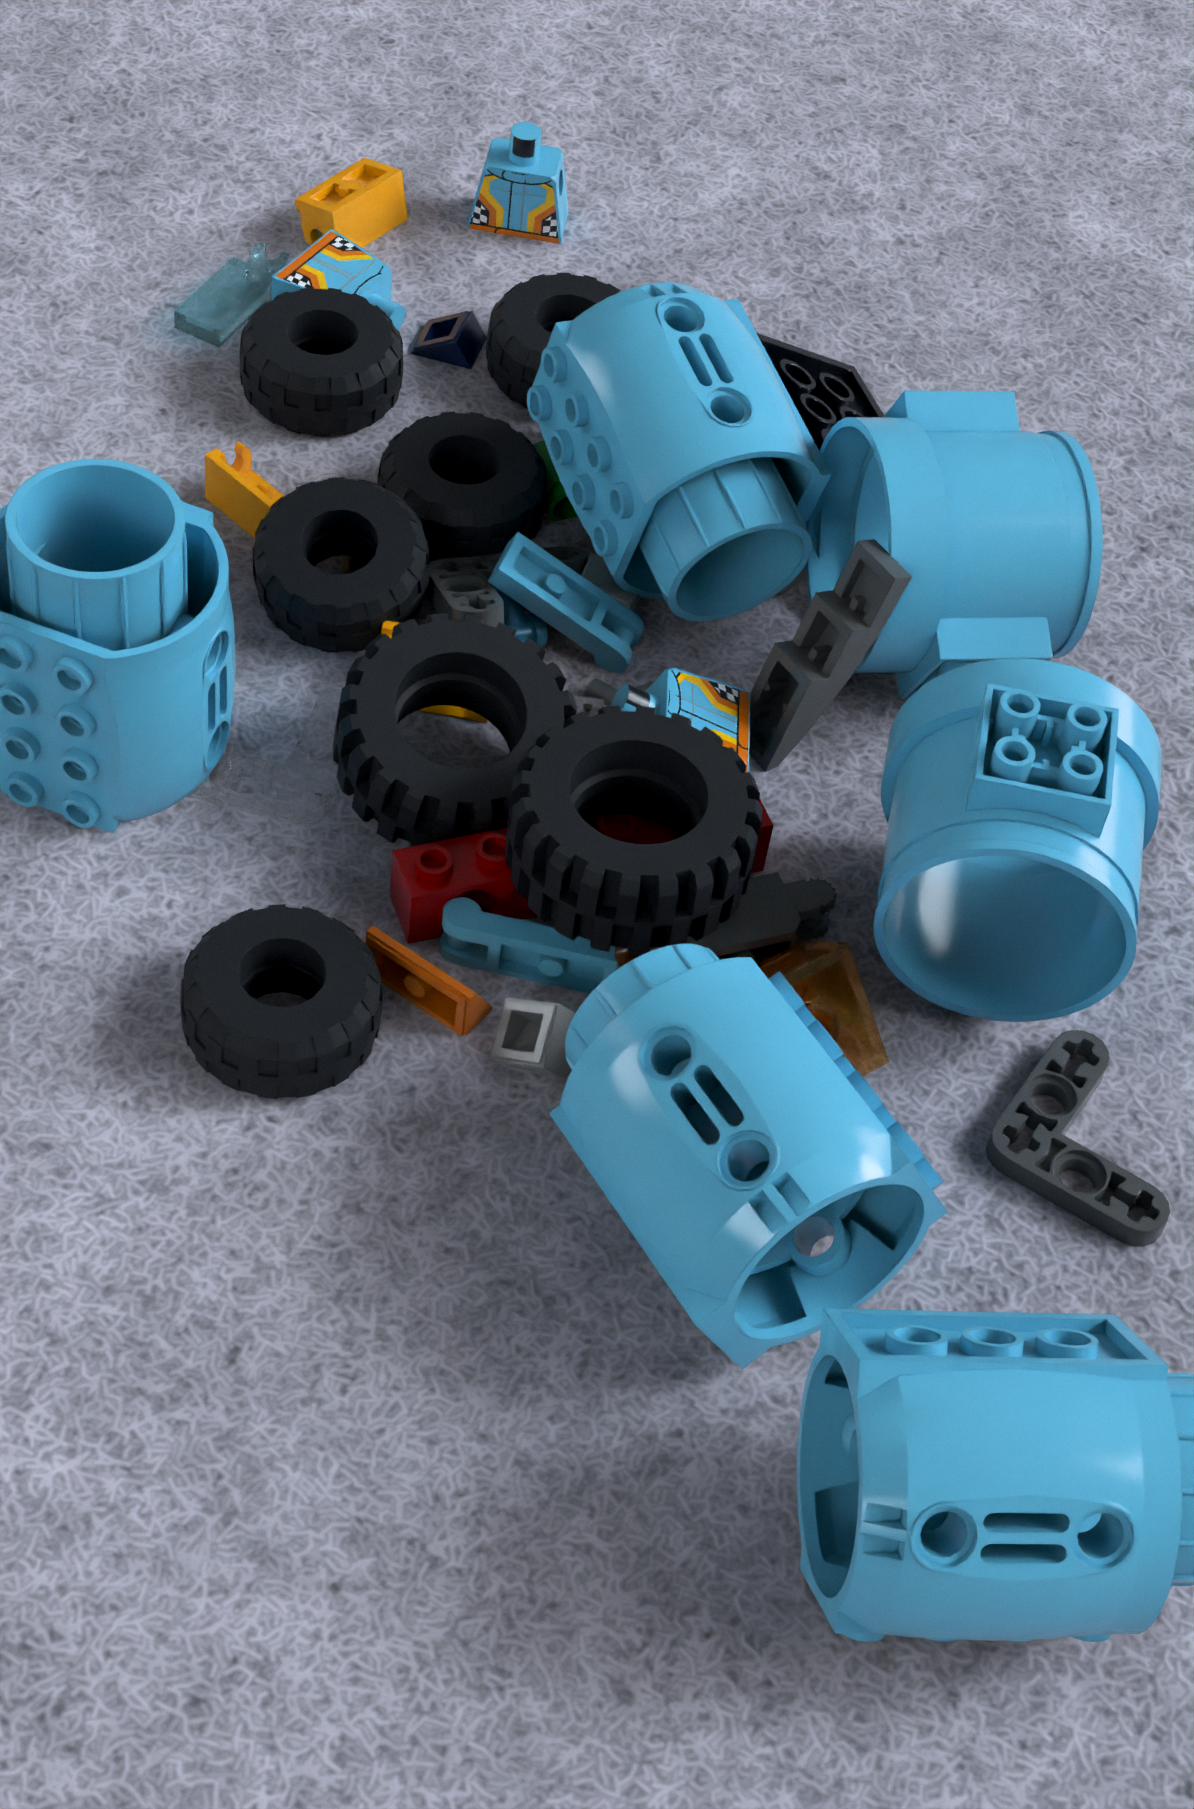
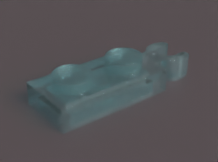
(229, 297)

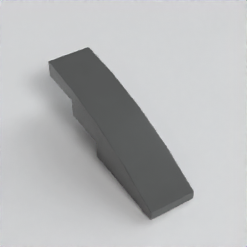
(827, 648)

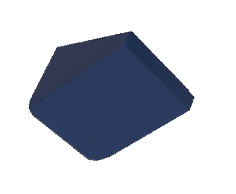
(451, 339)

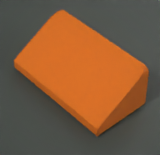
(426, 984)

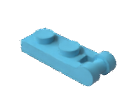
(568, 602)
(521, 948)

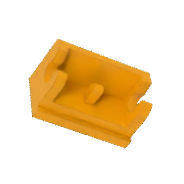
(356, 203)
(238, 489)

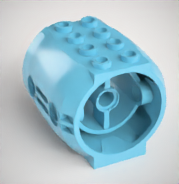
(679, 448)
(111, 644)
(738, 1145)
(993, 1476)

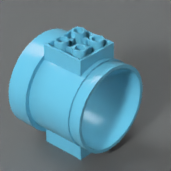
(982, 519)
(1015, 838)

